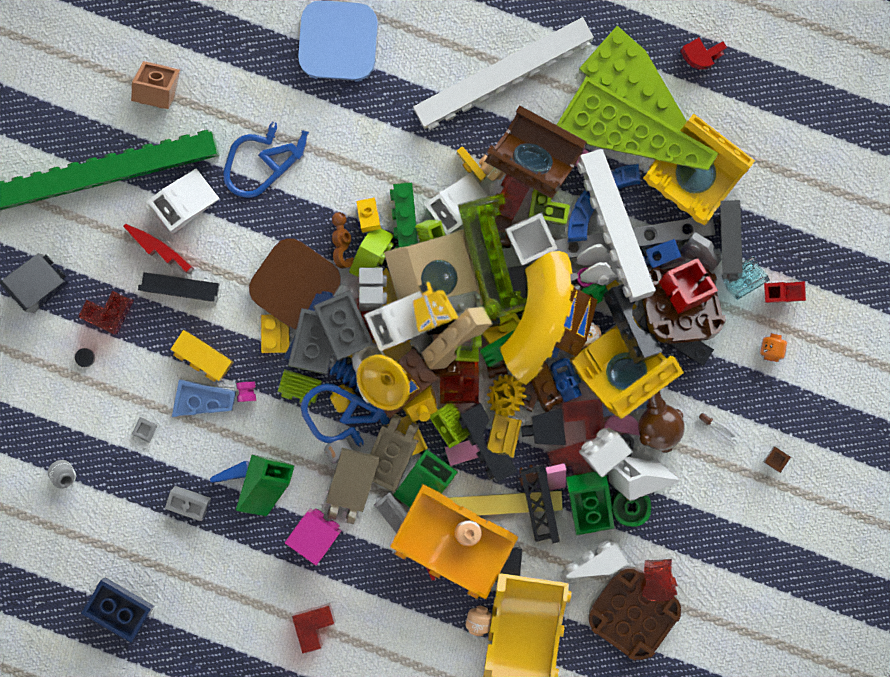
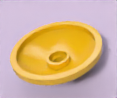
(383, 382)

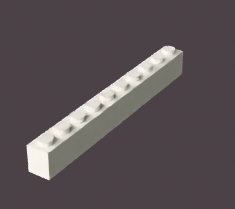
(503, 73)

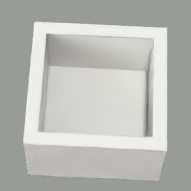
(531, 238)
(605, 451)

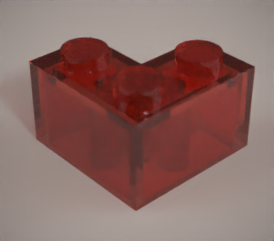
(514, 194)
(108, 317)
(462, 387)
(587, 410)
(571, 457)
(307, 625)

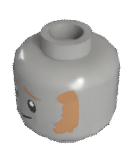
(333, 449)

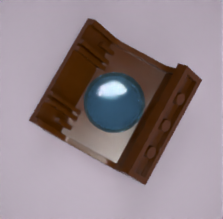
(536, 152)

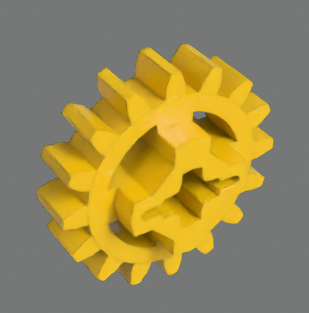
(506, 404)

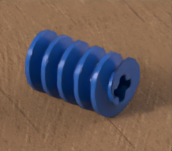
(346, 371)

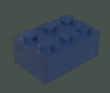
(118, 609)

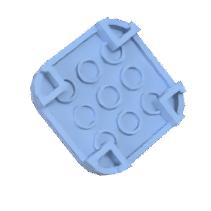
(338, 40)

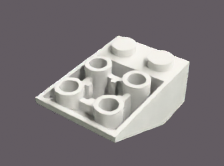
(183, 200)
(445, 204)
(394, 322)
(640, 477)
(600, 562)

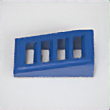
(234, 472)

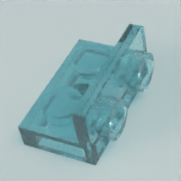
(752, 278)

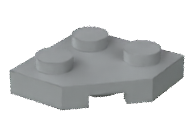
(701, 248)

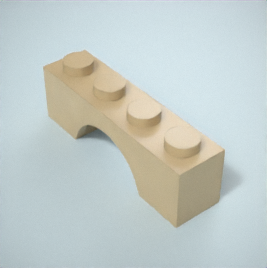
(466, 326)

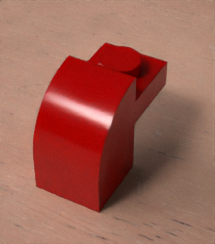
(699, 57)
(785, 292)

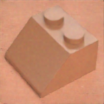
(155, 85)

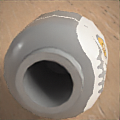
(61, 474)

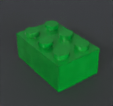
(590, 503)

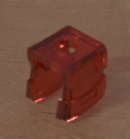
(659, 580)

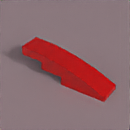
(153, 245)

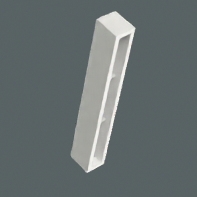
(616, 226)

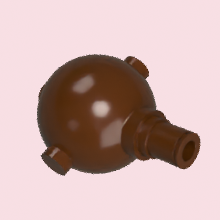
(661, 425)

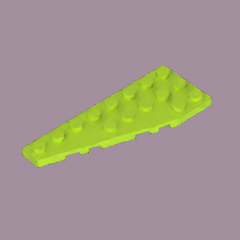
(629, 72)
(621, 126)

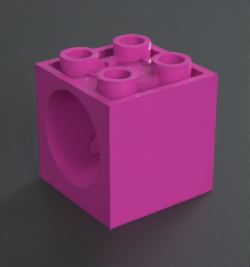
(313, 535)

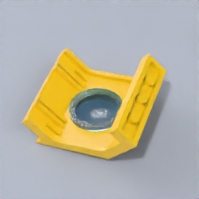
(697, 189)
(616, 379)

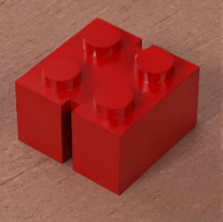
(683, 286)

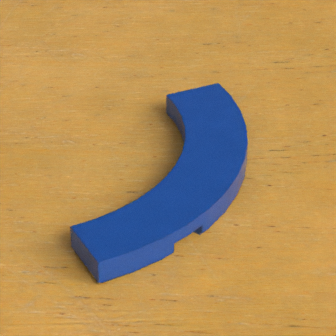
(583, 210)

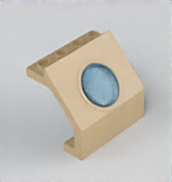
(440, 261)

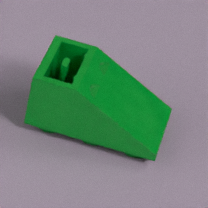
(427, 471)
(264, 484)

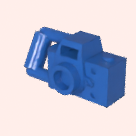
(566, 381)

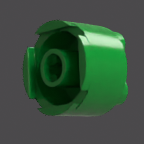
(631, 518)

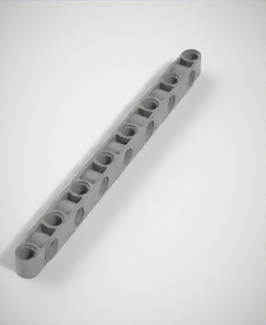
(662, 233)

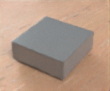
(144, 429)

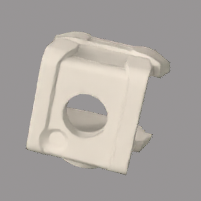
(600, 261)

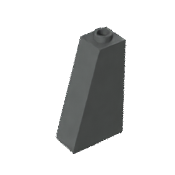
(731, 240)

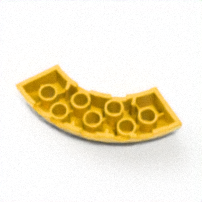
(543, 316)

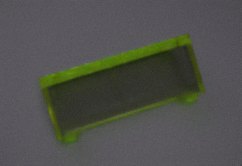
(488, 256)

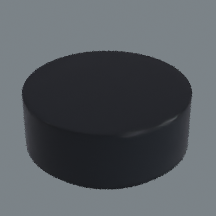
(84, 357)

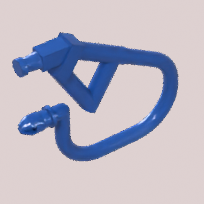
(298, 153)
(376, 414)

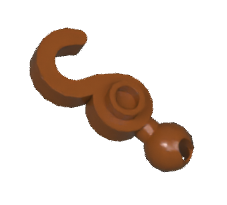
(341, 239)

